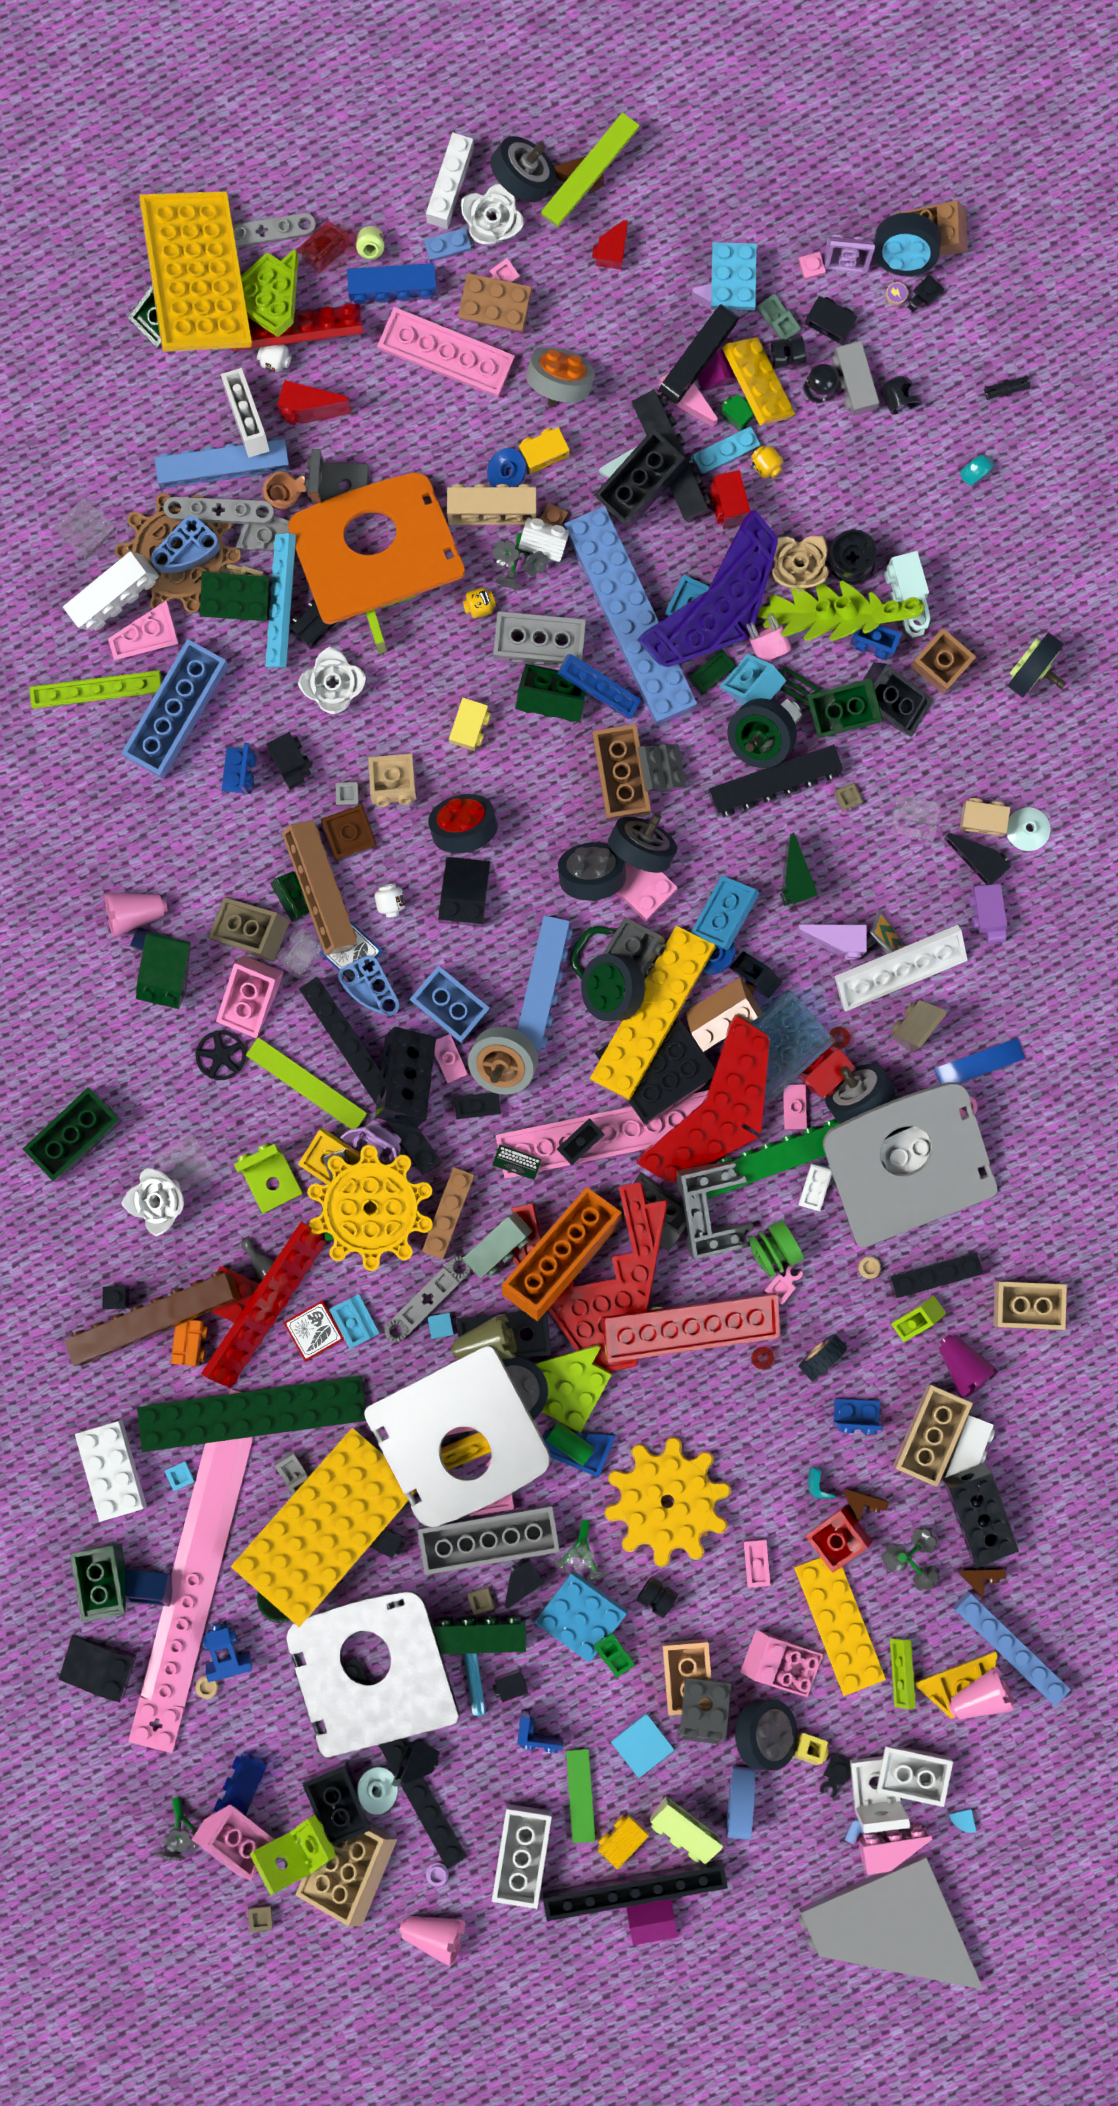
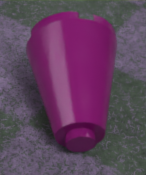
(965, 1365)

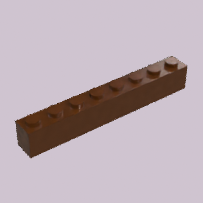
(152, 1319)

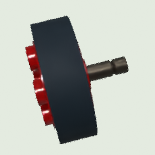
(463, 823)

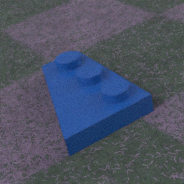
(597, 1459)

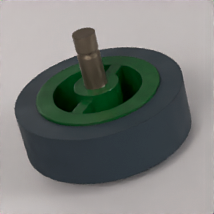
(762, 733)
(613, 987)

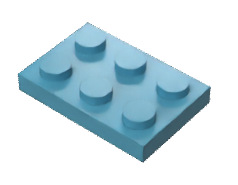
(733, 276)

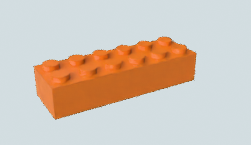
(561, 1253)

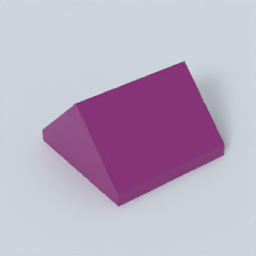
(718, 370)
(651, 1922)

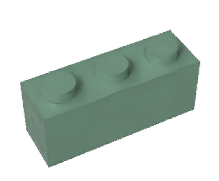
(498, 1246)

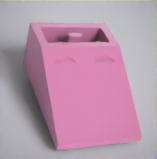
(781, 1663)
(888, 1850)

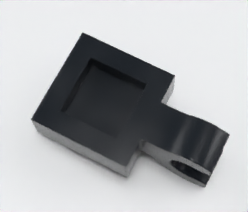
(925, 293)

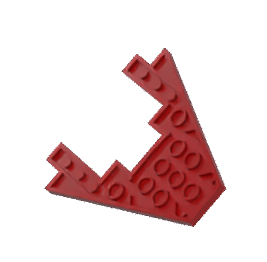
(582, 1306)

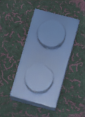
(447, 244)

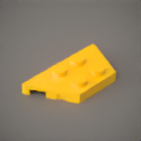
(947, 1683)

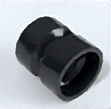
(796, 352)
(657, 1597)

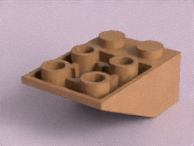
(952, 223)

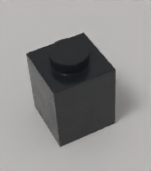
(115, 1297)
(388, 1543)
(510, 1685)

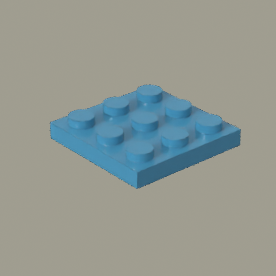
(580, 1615)

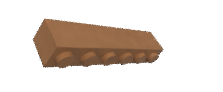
(319, 887)

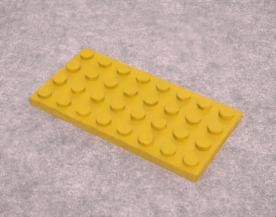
(195, 271)
(323, 1528)

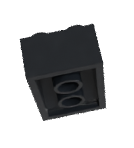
(899, 699)
(464, 892)
(97, 1668)
(336, 1803)

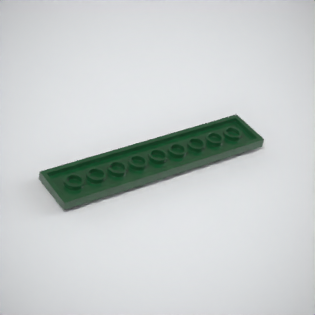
(251, 1414)

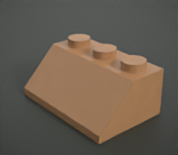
(712, 1016)

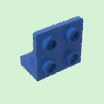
(237, 769)
(857, 1414)
(530, 1741)

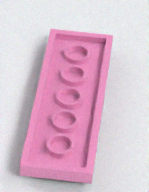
(446, 352)

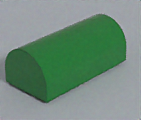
(570, 1444)

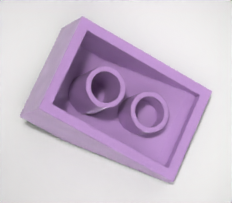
(848, 253)
(842, 940)

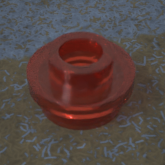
(846, 1037)
(762, 1365)

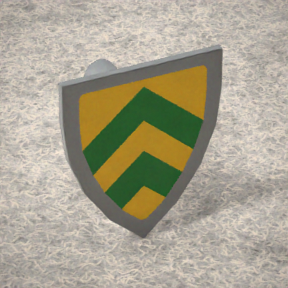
(884, 935)

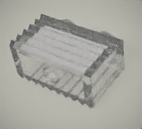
(300, 953)

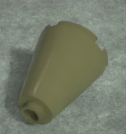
(491, 1333)

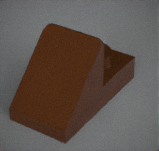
(857, 1501)
(976, 1576)

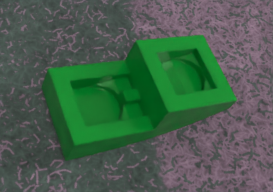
(614, 1654)

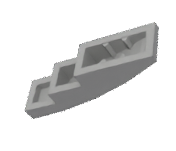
(291, 1471)

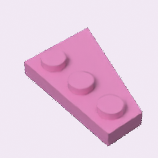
(145, 634)

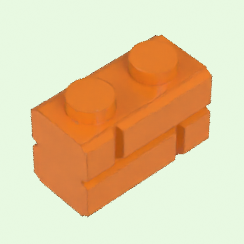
(188, 1343)

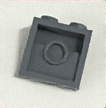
(662, 768)
(637, 943)

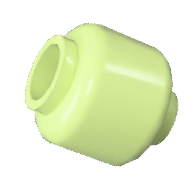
(370, 242)

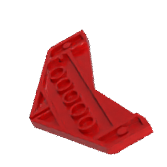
(732, 1099)

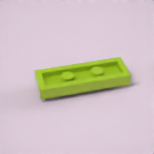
(902, 1673)

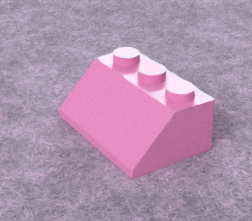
(231, 1839)

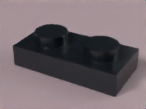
(477, 1105)

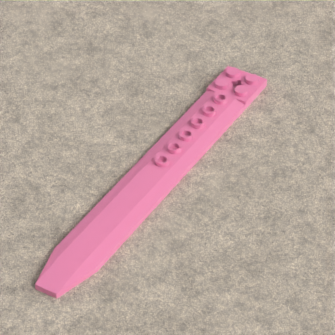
(192, 1592)

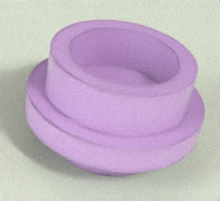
(437, 1874)

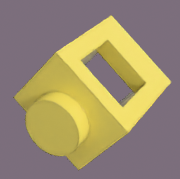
(819, 1749)

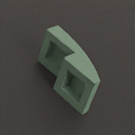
(778, 318)

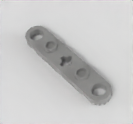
(278, 230)
(235, 510)
(415, 1310)

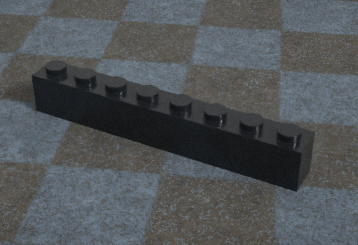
(634, 1890)

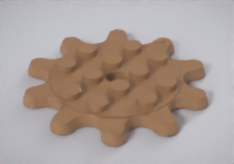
(152, 532)

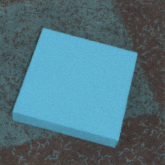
(642, 1745)

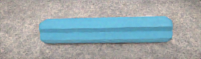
(474, 1684)

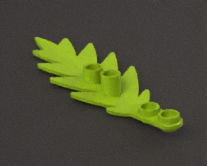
(844, 613)

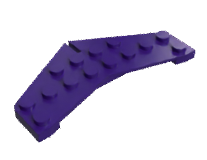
(731, 599)

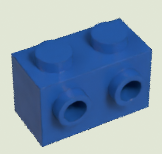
(879, 641)

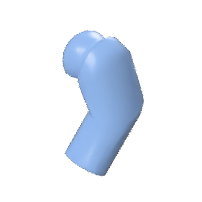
(853, 1832)

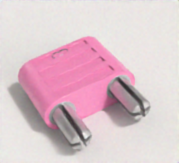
(770, 642)

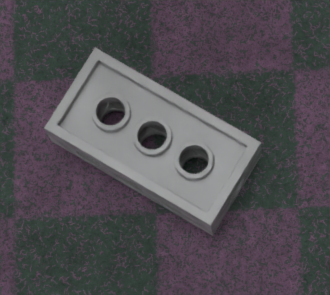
(535, 626)

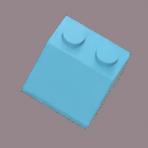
(753, 680)

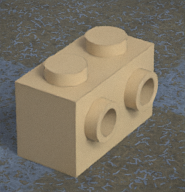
(984, 818)

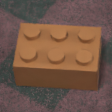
(495, 303)

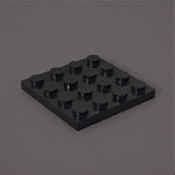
(672, 1075)

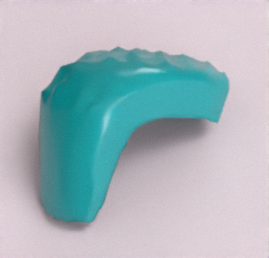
(977, 469)
(813, 1484)

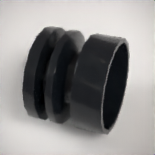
(857, 545)

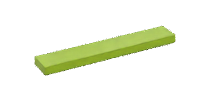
(590, 170)
(95, 689)
(306, 1084)

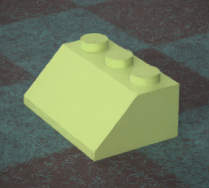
(685, 1831)

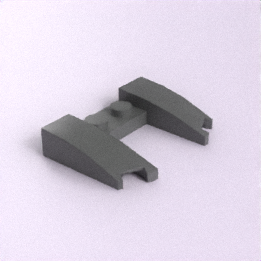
(693, 1185)

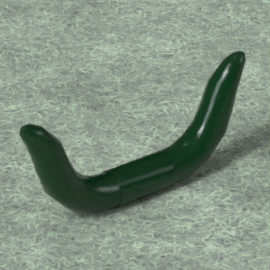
(581, 944)

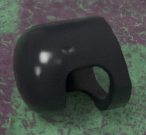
(822, 380)
(894, 397)

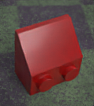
(824, 1072)
(839, 1538)

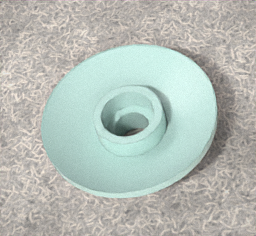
(1020, 836)
(384, 1794)

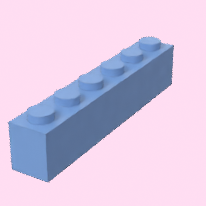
(219, 464)
(543, 979)
(1011, 1648)

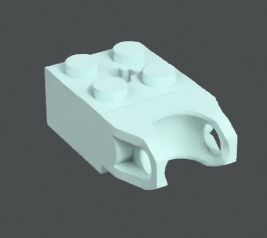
(908, 581)

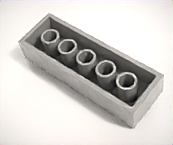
(489, 1539)

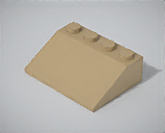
(351, 1879)

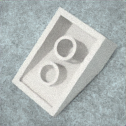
(915, 1775)

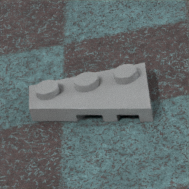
(262, 537)

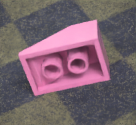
(645, 891)
(249, 996)

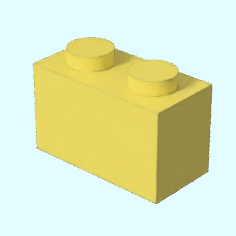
(469, 724)

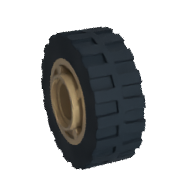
(823, 1357)

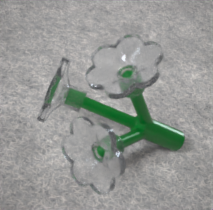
(580, 1556)

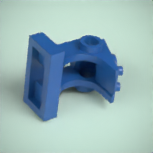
(221, 1637)

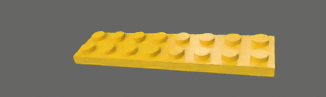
(665, 994)

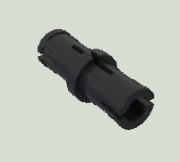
(1007, 387)

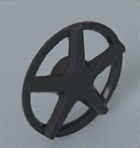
(220, 1055)

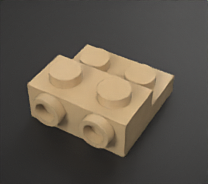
(392, 779)

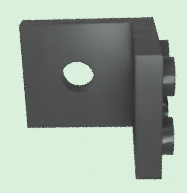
(327, 476)
(704, 1725)

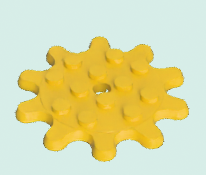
(364, 1231)
(692, 1508)

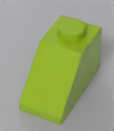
(918, 1318)

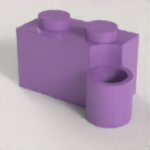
(989, 912)

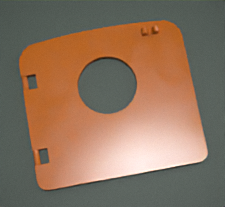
(357, 583)

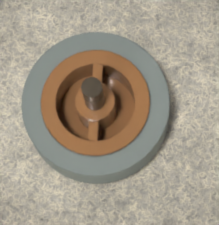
(503, 1060)

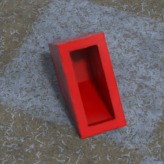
(611, 247)

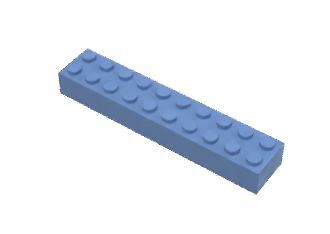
(627, 613)

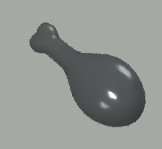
(260, 1263)

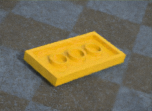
(758, 381)
(324, 1144)

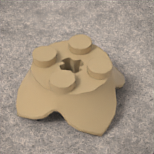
(810, 553)

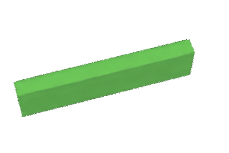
(580, 1795)

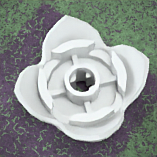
(495, 202)
(332, 665)
(143, 1202)

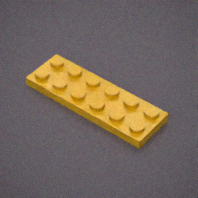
(840, 1626)

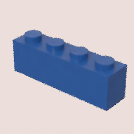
(391, 282)

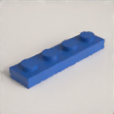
(599, 686)

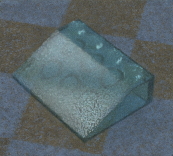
(794, 1041)

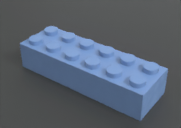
(175, 709)

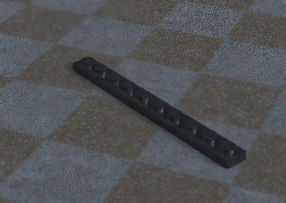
(418, 1792)

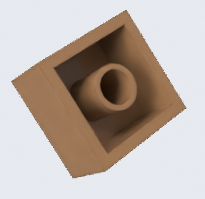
(943, 661)

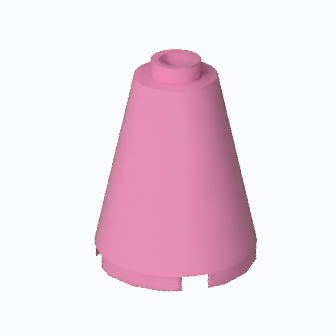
(132, 911)
(983, 1697)
(434, 1936)

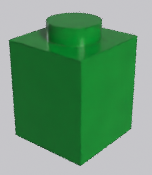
(737, 412)

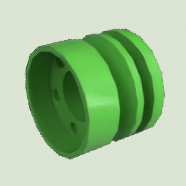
(776, 1248)

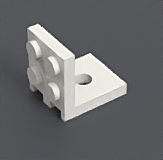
(874, 1810)

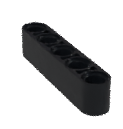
(698, 354)

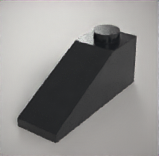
(984, 861)

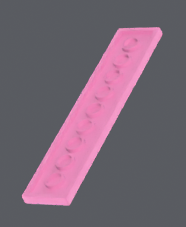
(621, 1127)

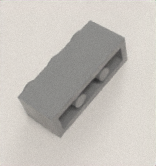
(855, 378)

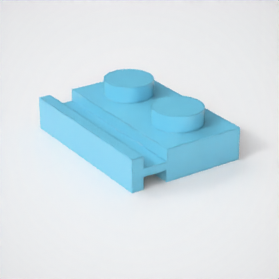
(354, 1321)

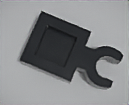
(837, 1772)

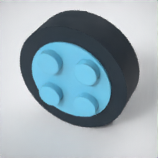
(907, 244)

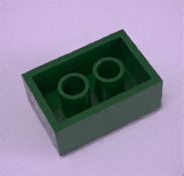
(234, 595)

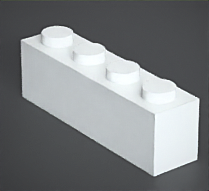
(450, 180)
(245, 412)

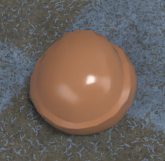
(283, 489)

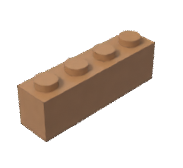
(448, 1213)

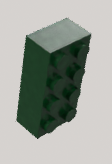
(72, 1134)
(481, 1636)

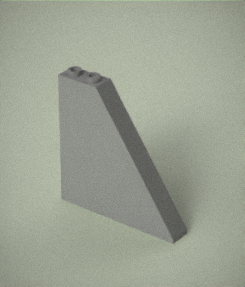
(892, 1925)

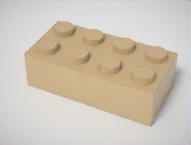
(490, 504)
(932, 1435)

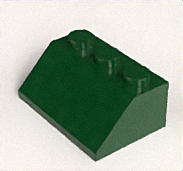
(549, 694)

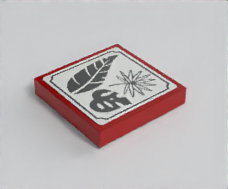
(313, 1330)

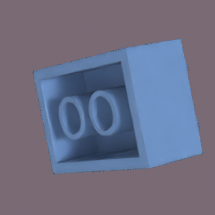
(450, 1004)

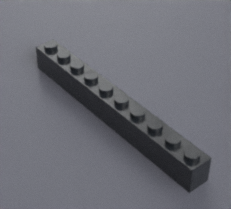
(364, 1068)

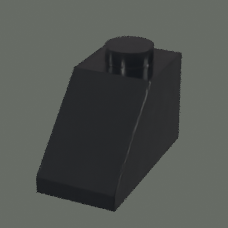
(756, 974)
(522, 1581)
(416, 1762)

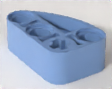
(192, 552)
(361, 986)
(741, 1803)

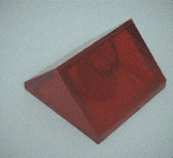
(324, 246)

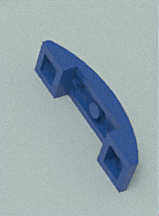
(980, 1062)

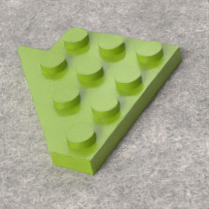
(271, 291)
(573, 1385)

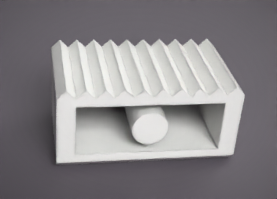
(544, 538)

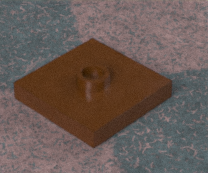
(348, 832)

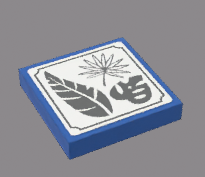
(364, 947)

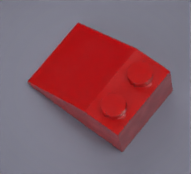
(309, 404)

